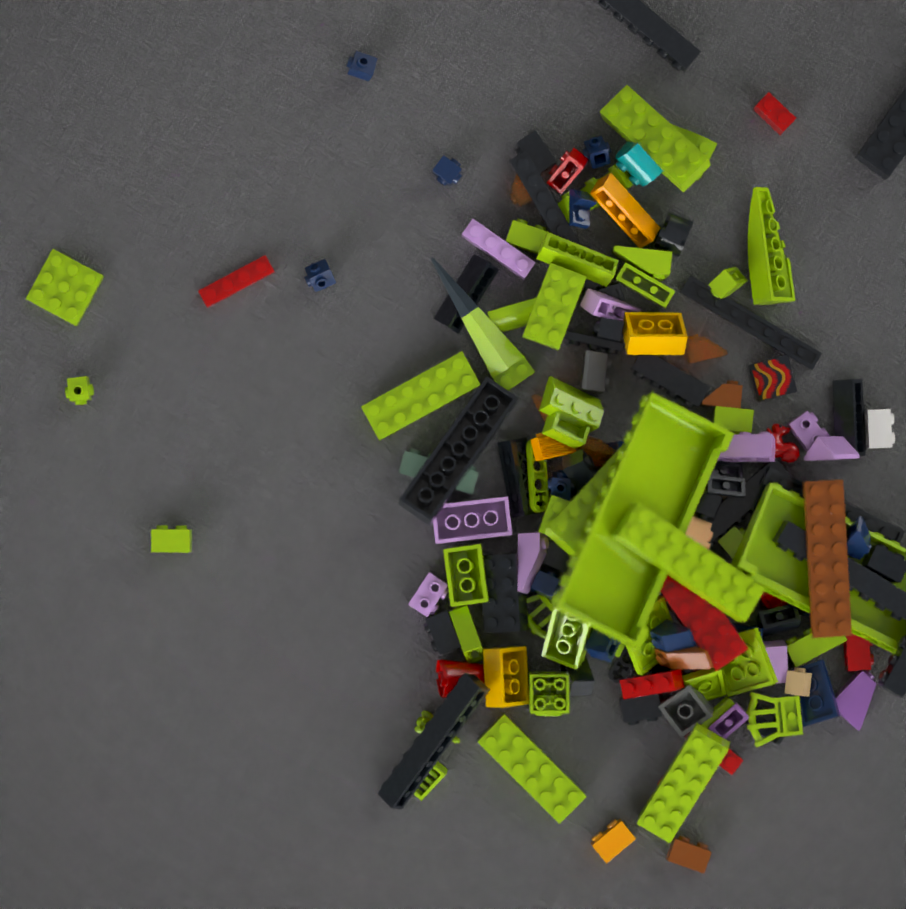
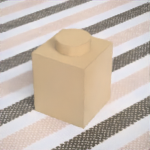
(798, 682)

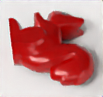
(787, 451)

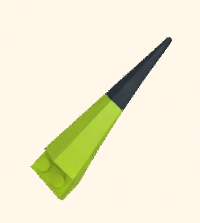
(499, 354)

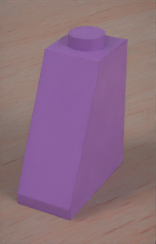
(855, 698)

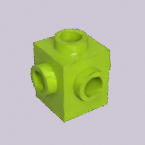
(74, 385)

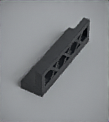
(514, 476)

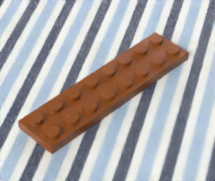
(827, 558)

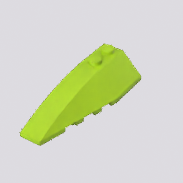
(768, 266)

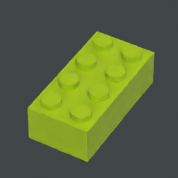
(554, 306)
(566, 640)

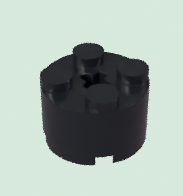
(674, 234)

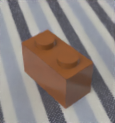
(689, 854)

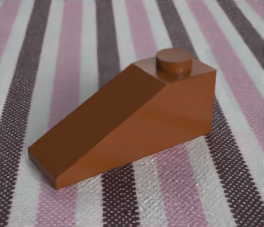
(684, 659)

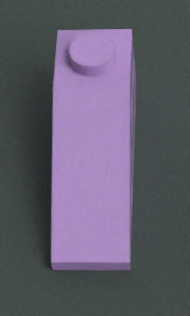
(606, 306)
(530, 558)

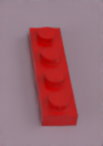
(236, 281)

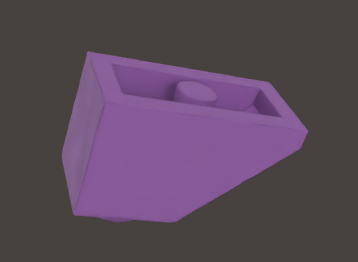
(729, 721)

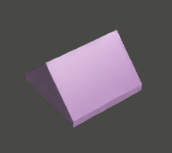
(831, 449)

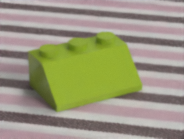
(572, 404)
(465, 575)

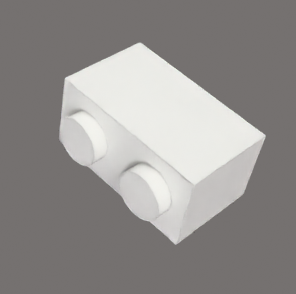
(878, 428)

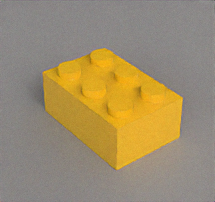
(654, 333)
(506, 676)

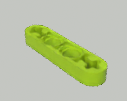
(534, 475)

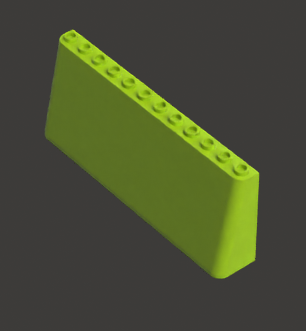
(664, 469)
(788, 577)

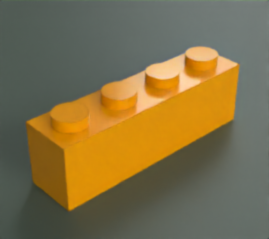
(625, 210)

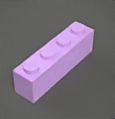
(498, 249)
(750, 448)

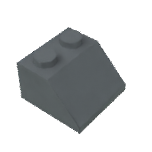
(594, 371)
(686, 709)

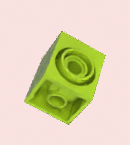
(548, 693)

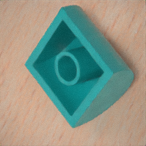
(637, 163)

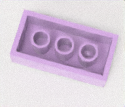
(473, 520)

